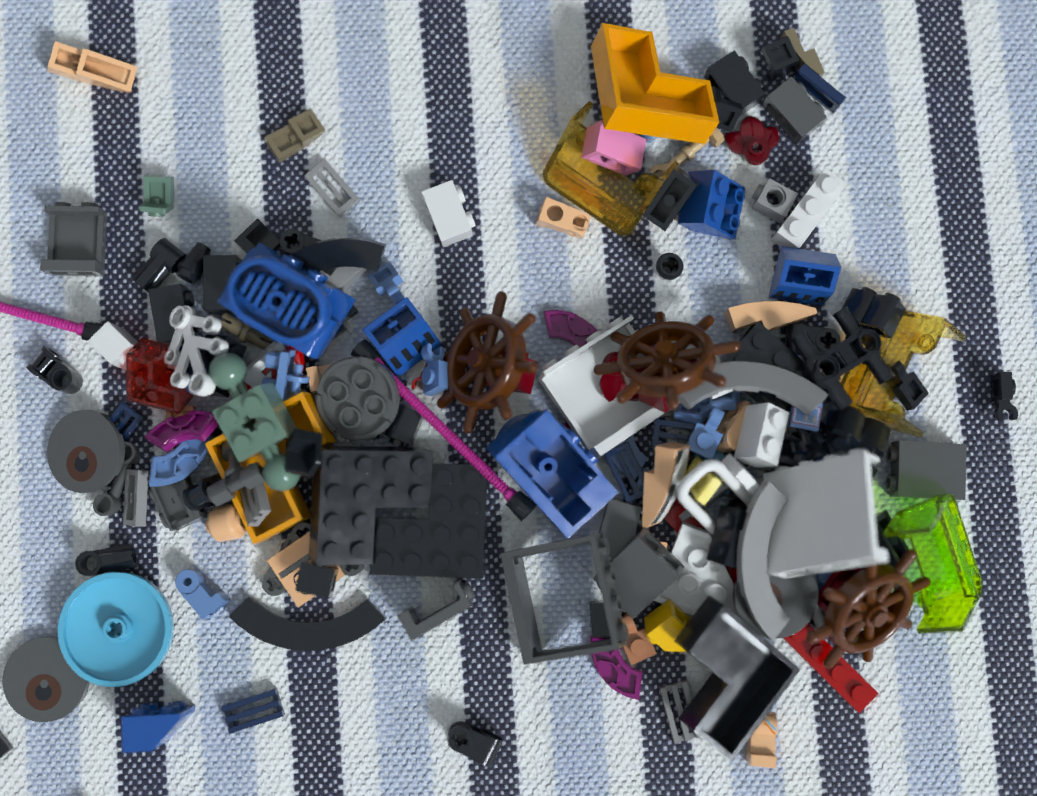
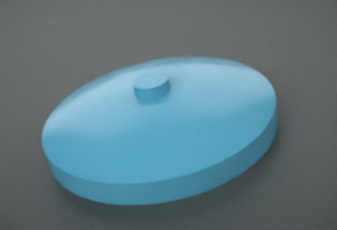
(115, 629)

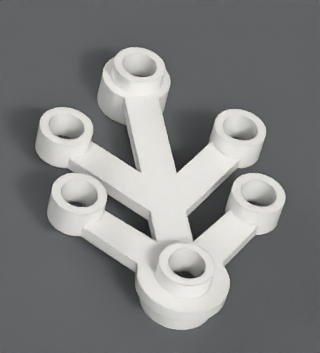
(183, 321)

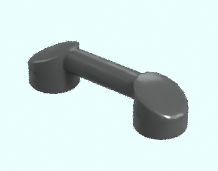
(110, 503)

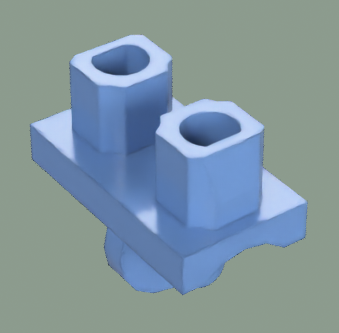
(284, 363)

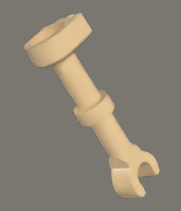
(687, 152)

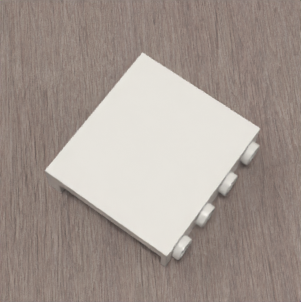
(579, 398)
(826, 516)

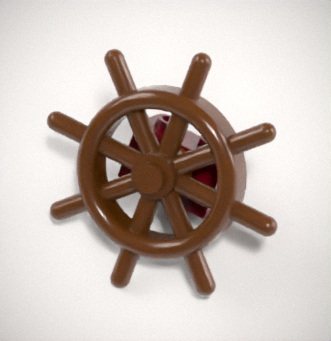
(494, 365)
(669, 365)
(853, 601)

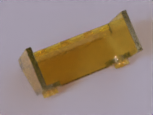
(596, 189)
(914, 334)

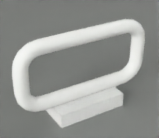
(730, 472)

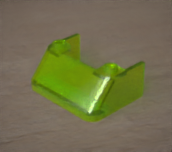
(943, 557)

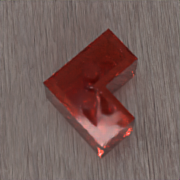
(150, 378)

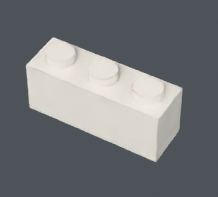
(809, 210)

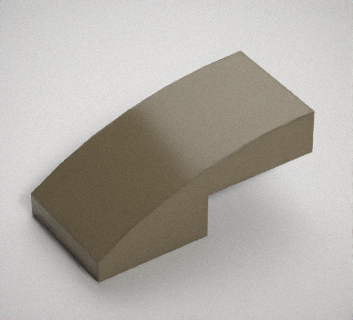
(808, 57)
(295, 136)

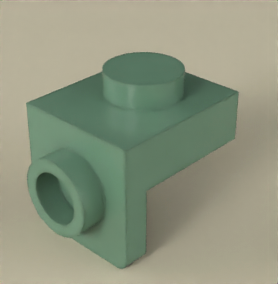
(158, 195)

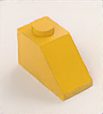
(665, 625)

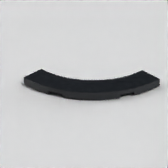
(342, 253)
(306, 635)

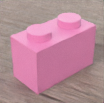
(613, 149)

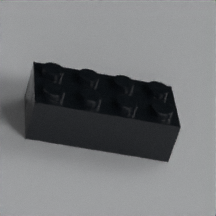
(763, 347)

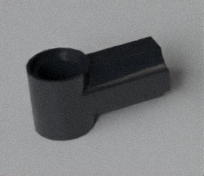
(162, 262)
(108, 560)

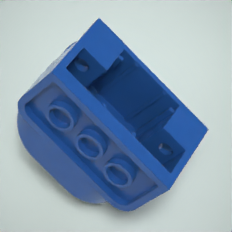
(309, 305)
(552, 469)

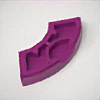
(568, 327)
(191, 426)
(617, 672)

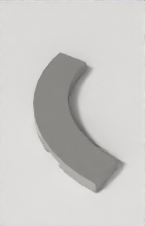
(762, 377)
(752, 560)

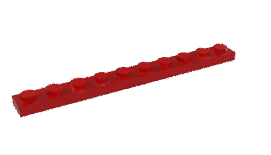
(841, 677)

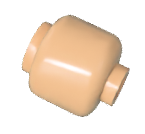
(225, 523)

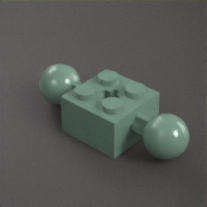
(239, 415)

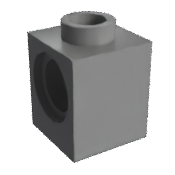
(785, 200)

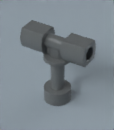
(235, 477)

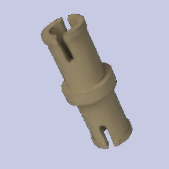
(245, 331)

